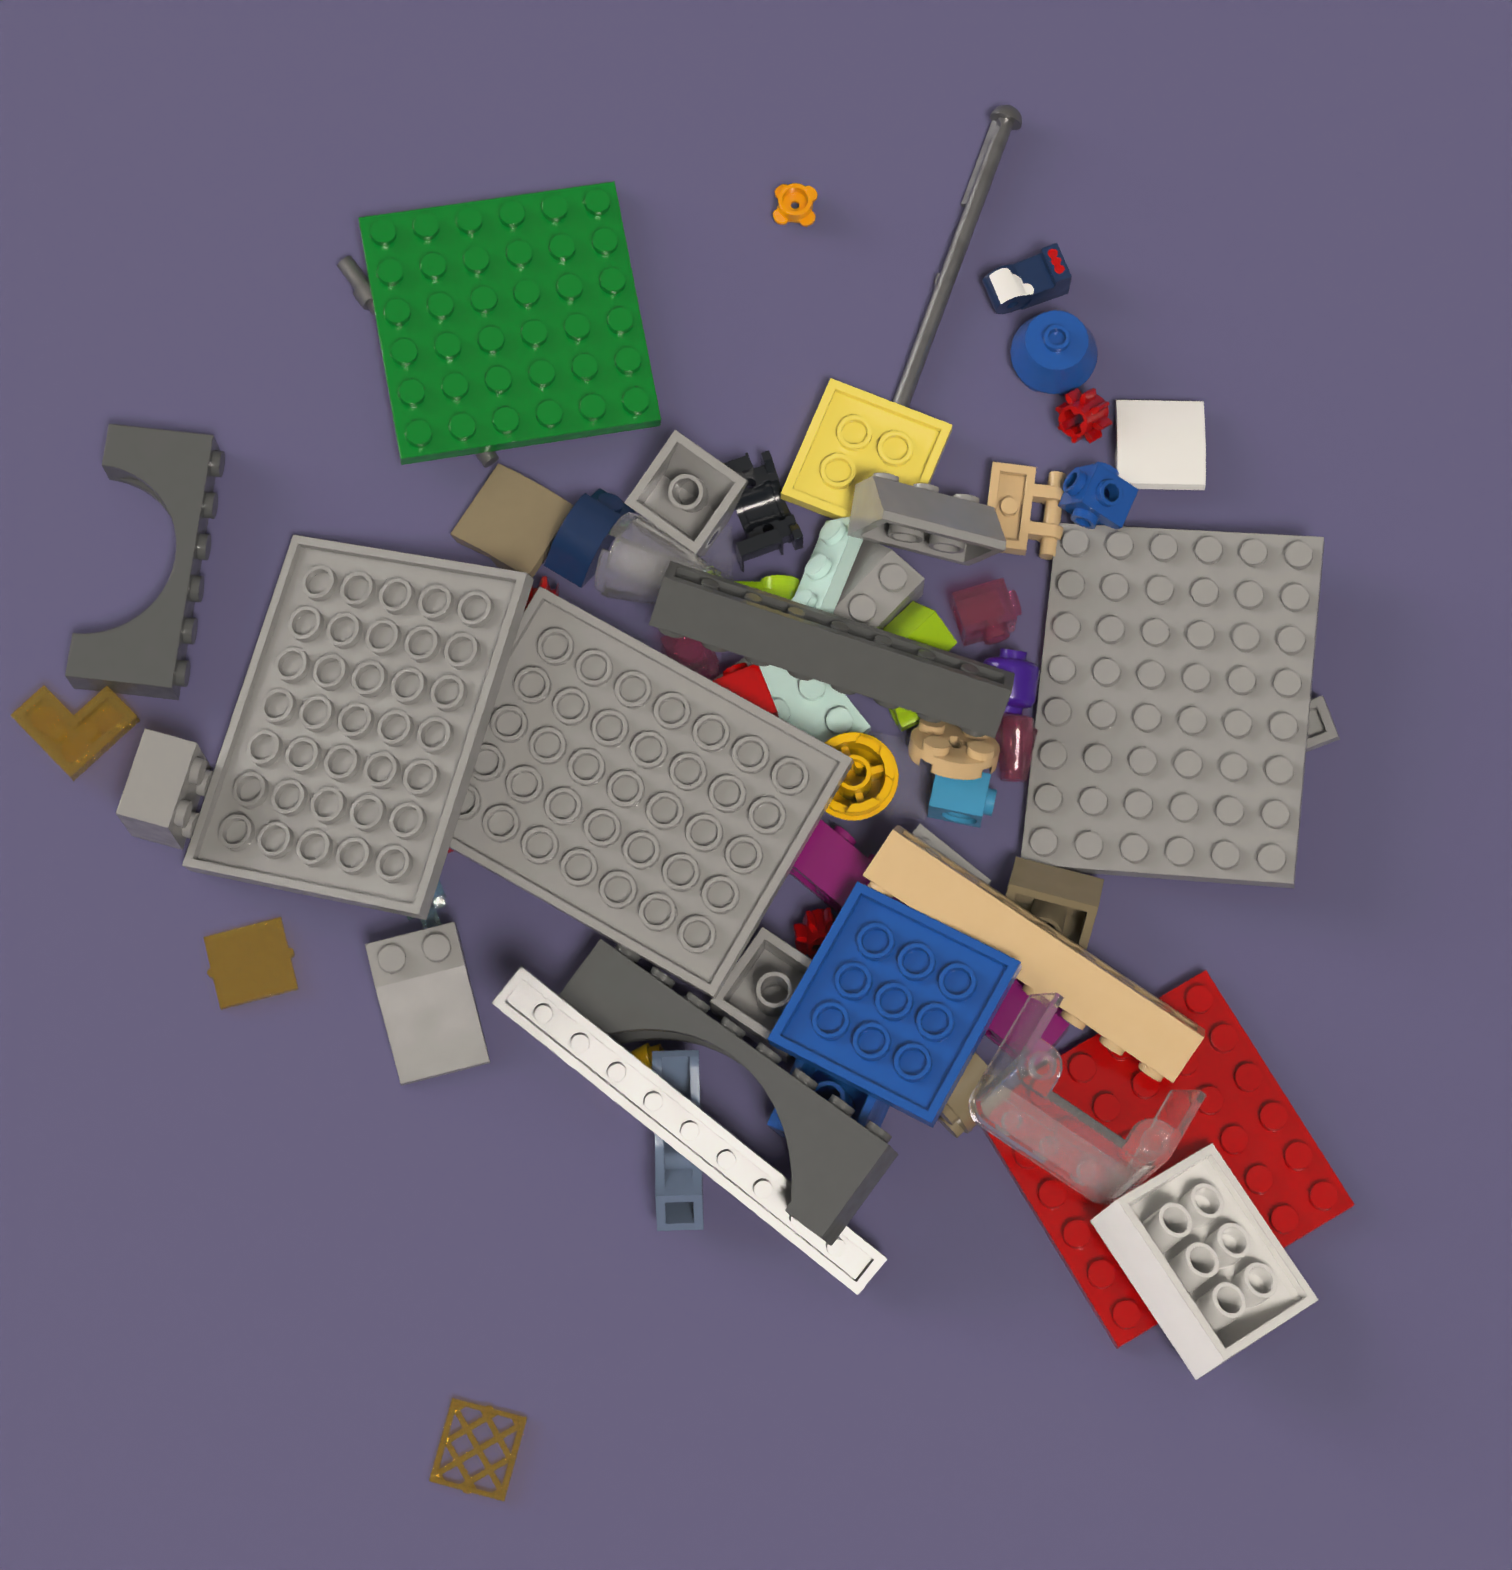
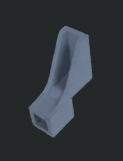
(676, 1178)

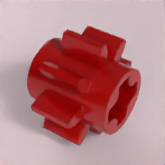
(1083, 415)
(813, 930)

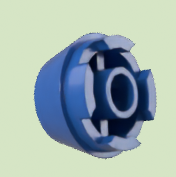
(1054, 353)

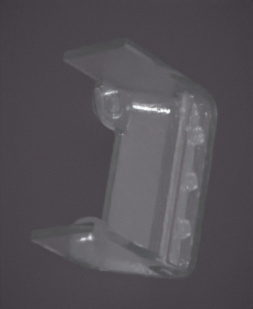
(1022, 1111)

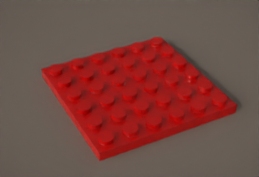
(1241, 1116)

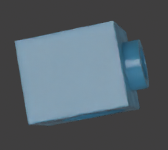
(962, 800)

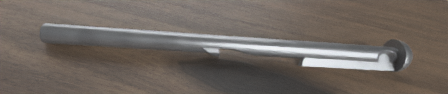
(1004, 120)

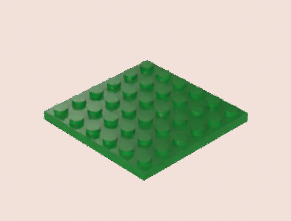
(508, 322)

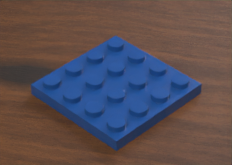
(895, 1004)

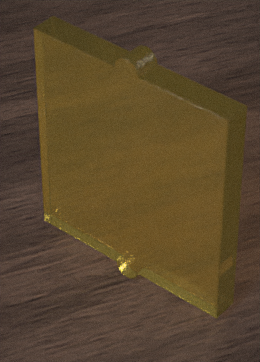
(251, 963)

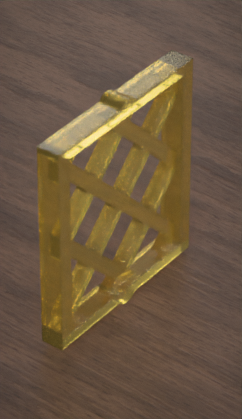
(468, 1485)

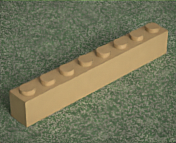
(1050, 962)

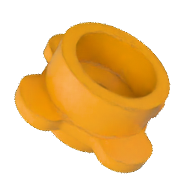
(796, 193)

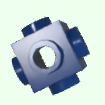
(1097, 496)

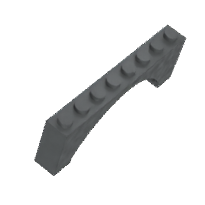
(830, 1153)

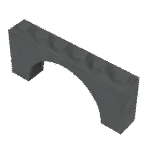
(151, 650)

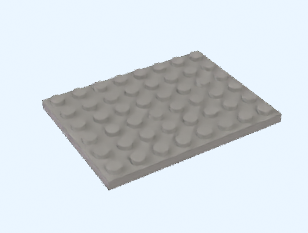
(1175, 704)
(359, 725)
(640, 794)

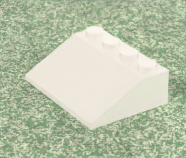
(1203, 1260)

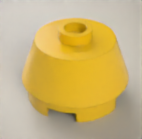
(870, 780)

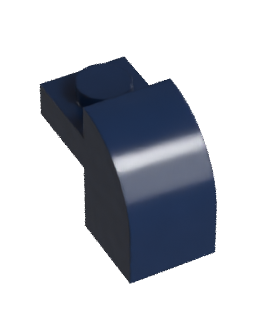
(583, 536)

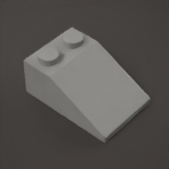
(427, 1003)

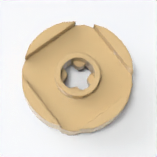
(952, 750)

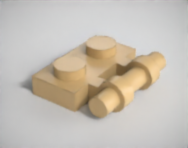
(1012, 497)

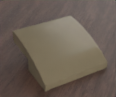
(512, 521)

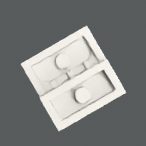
(1161, 444)

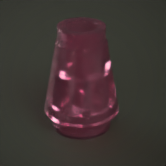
(1016, 742)

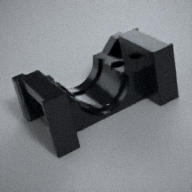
(763, 510)

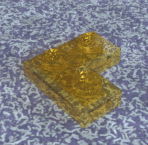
(76, 739)

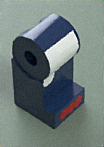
(1028, 281)

